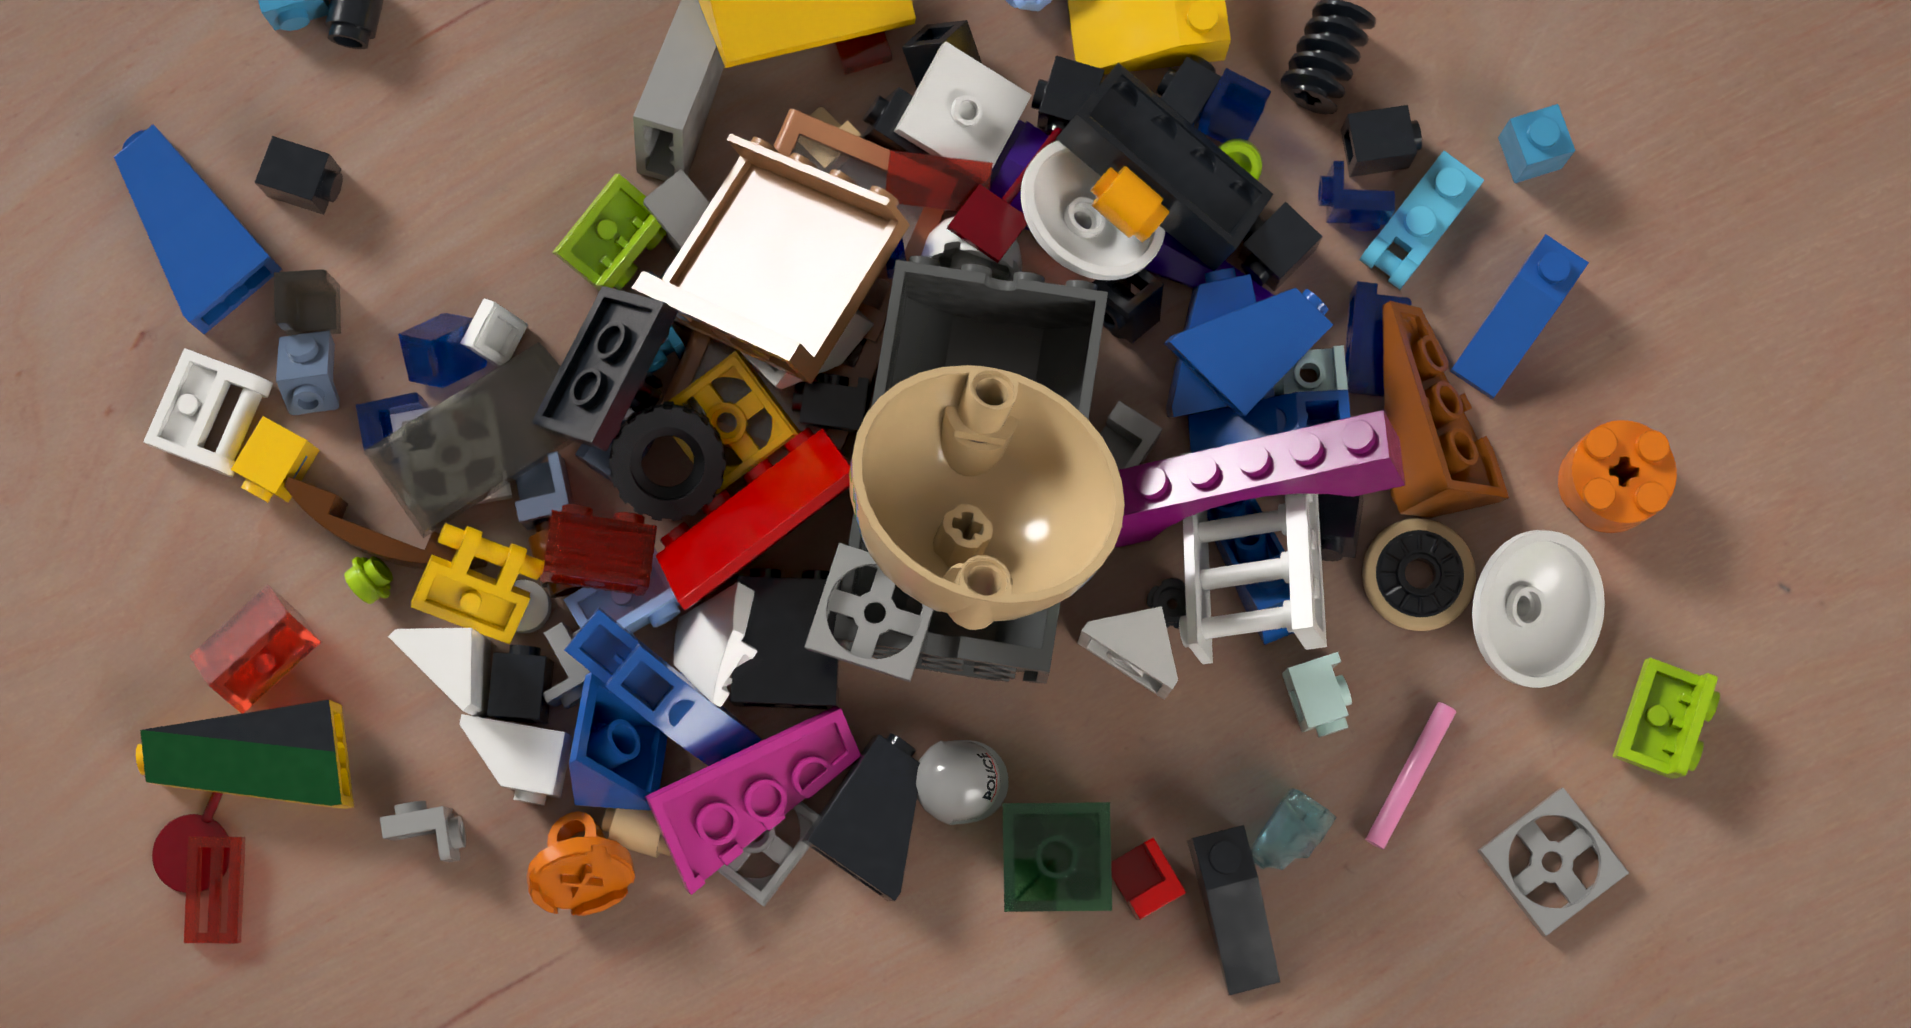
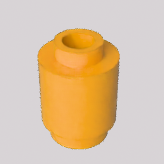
(1129, 203)

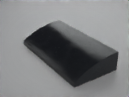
(1201, 186)

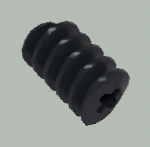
(1323, 53)

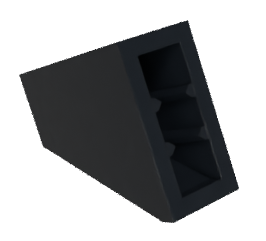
(871, 816)

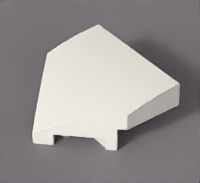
(711, 644)

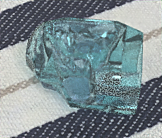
(1291, 831)

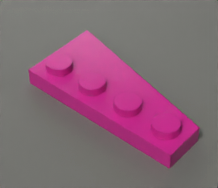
(735, 800)

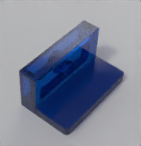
(1365, 339)

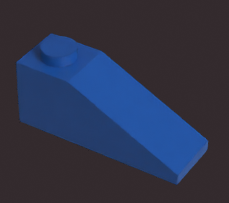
(1519, 316)

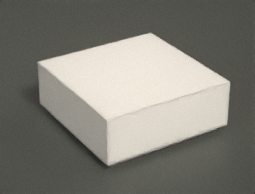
(494, 333)

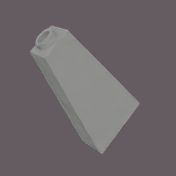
(677, 96)

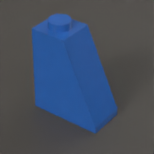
(1208, 301)
(1252, 347)

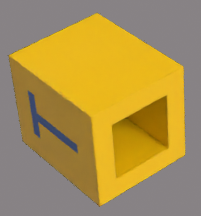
(271, 458)

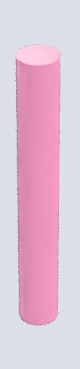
(1410, 775)

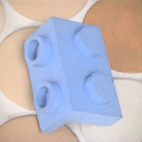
(629, 610)

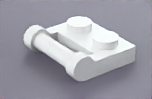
(192, 407)

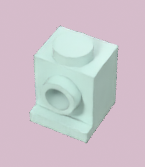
(1328, 365)
(1318, 695)

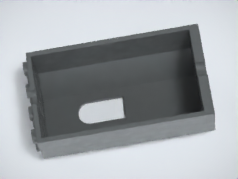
(1014, 326)

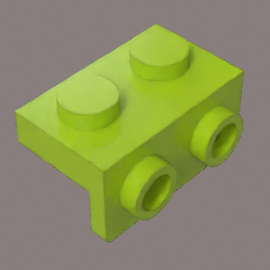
(611, 236)
(1667, 719)

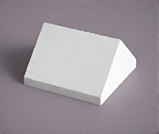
(1135, 646)
(454, 660)

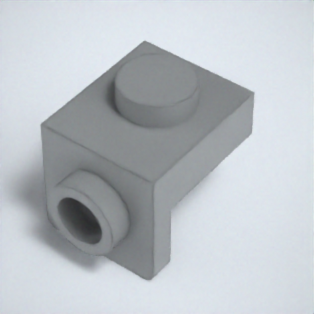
(570, 690)
(416, 820)

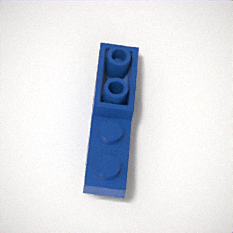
(658, 691)

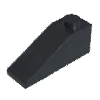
(1235, 909)

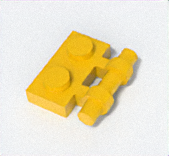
(470, 597)

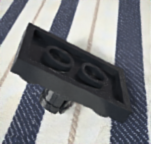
(607, 369)

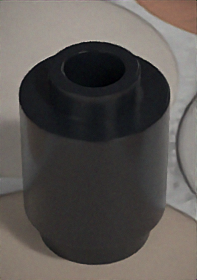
(353, 22)

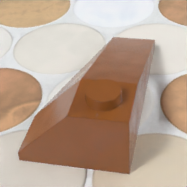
(1440, 452)

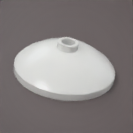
(1058, 198)
(1556, 610)

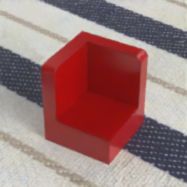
(1145, 879)

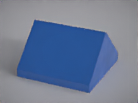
(614, 752)

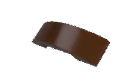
(329, 510)

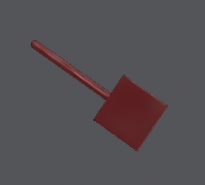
(992, 222)

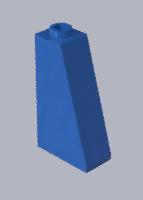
(196, 237)

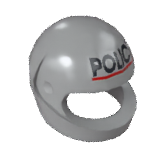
(961, 781)

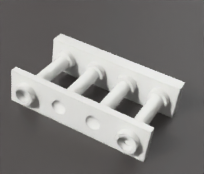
(1298, 566)

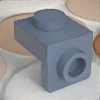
(306, 373)

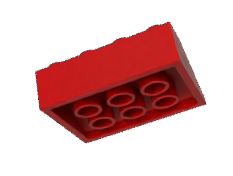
(754, 518)

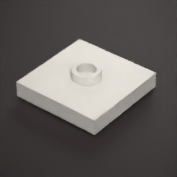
(962, 108)

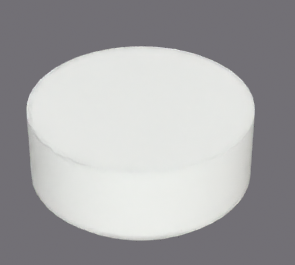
(538, 608)

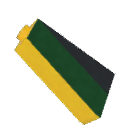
(261, 754)

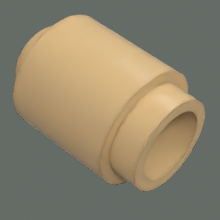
(635, 831)

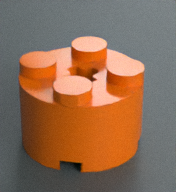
(1638, 456)

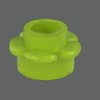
(369, 579)

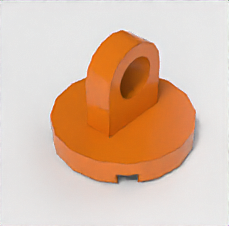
(579, 871)

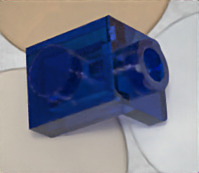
(1360, 208)

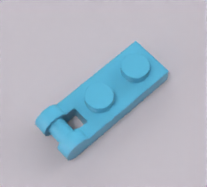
(1423, 218)

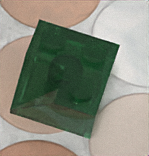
(1057, 857)

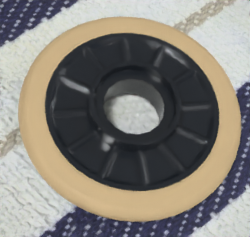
(1398, 600)

